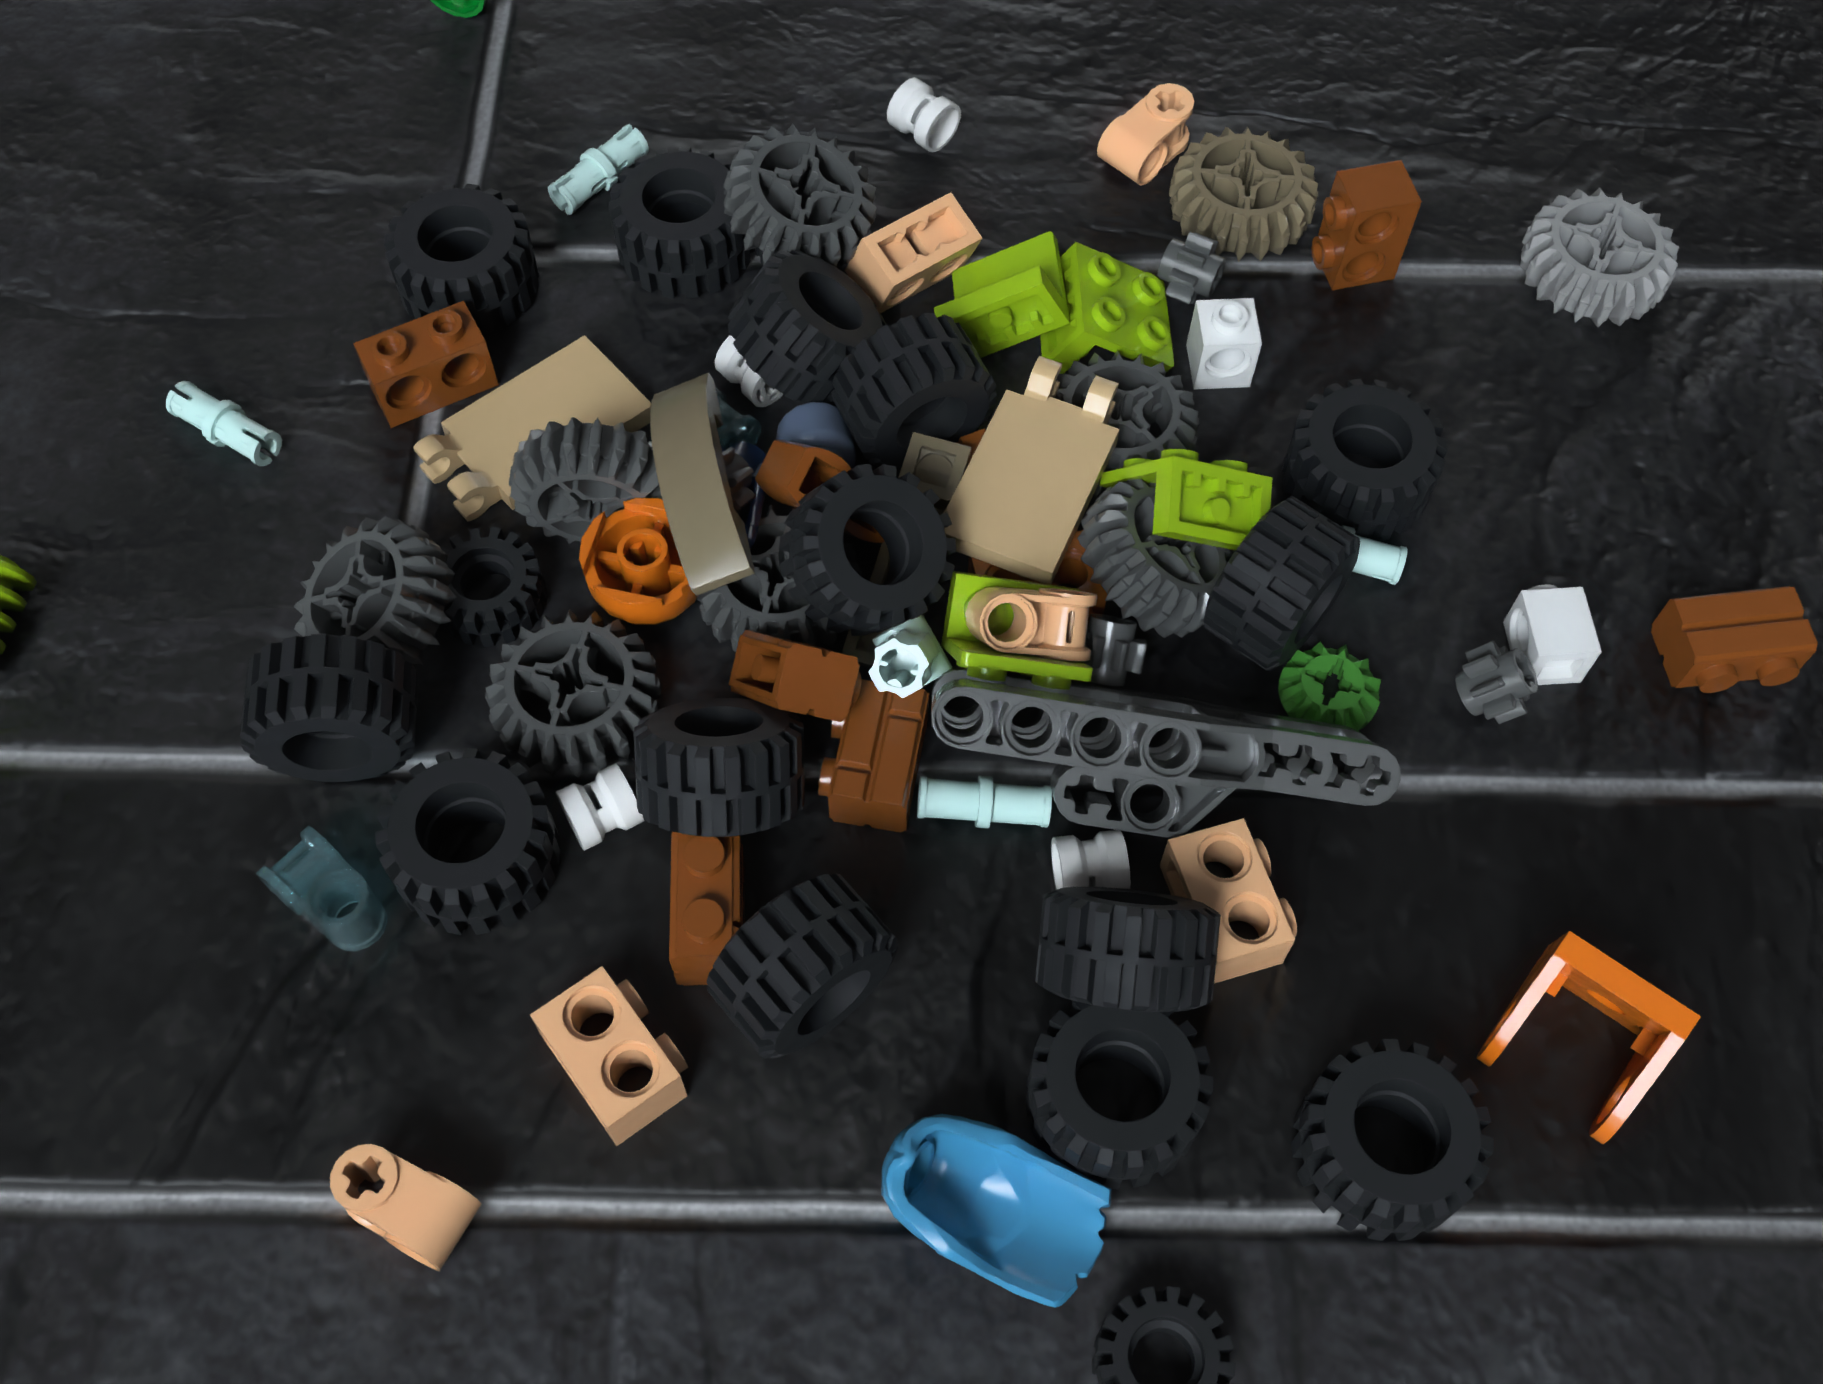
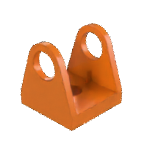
(1619, 993)

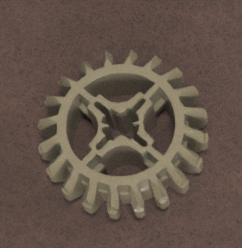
(1244, 192)

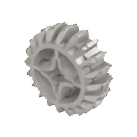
(1599, 257)

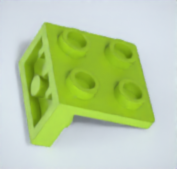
(1009, 295)
(1111, 309)
(1199, 499)
(990, 664)

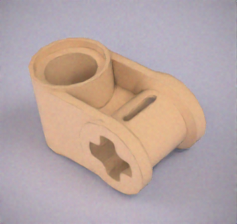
(1148, 133)
(1044, 622)
(414, 1208)

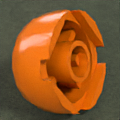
(635, 564)

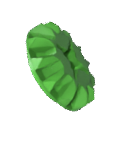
(1302, 689)

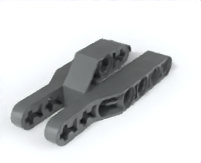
(1200, 753)

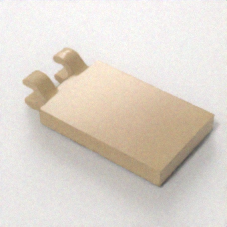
(487, 433)
(1033, 475)

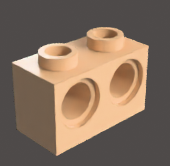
(914, 252)
(1240, 898)
(601, 1060)

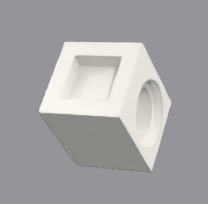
(1223, 343)
(1554, 633)

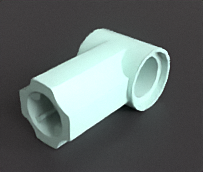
(907, 658)

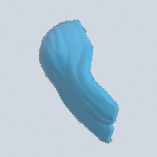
(996, 1205)

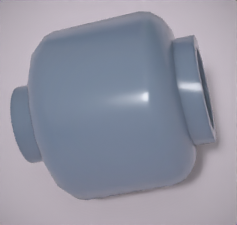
(821, 427)

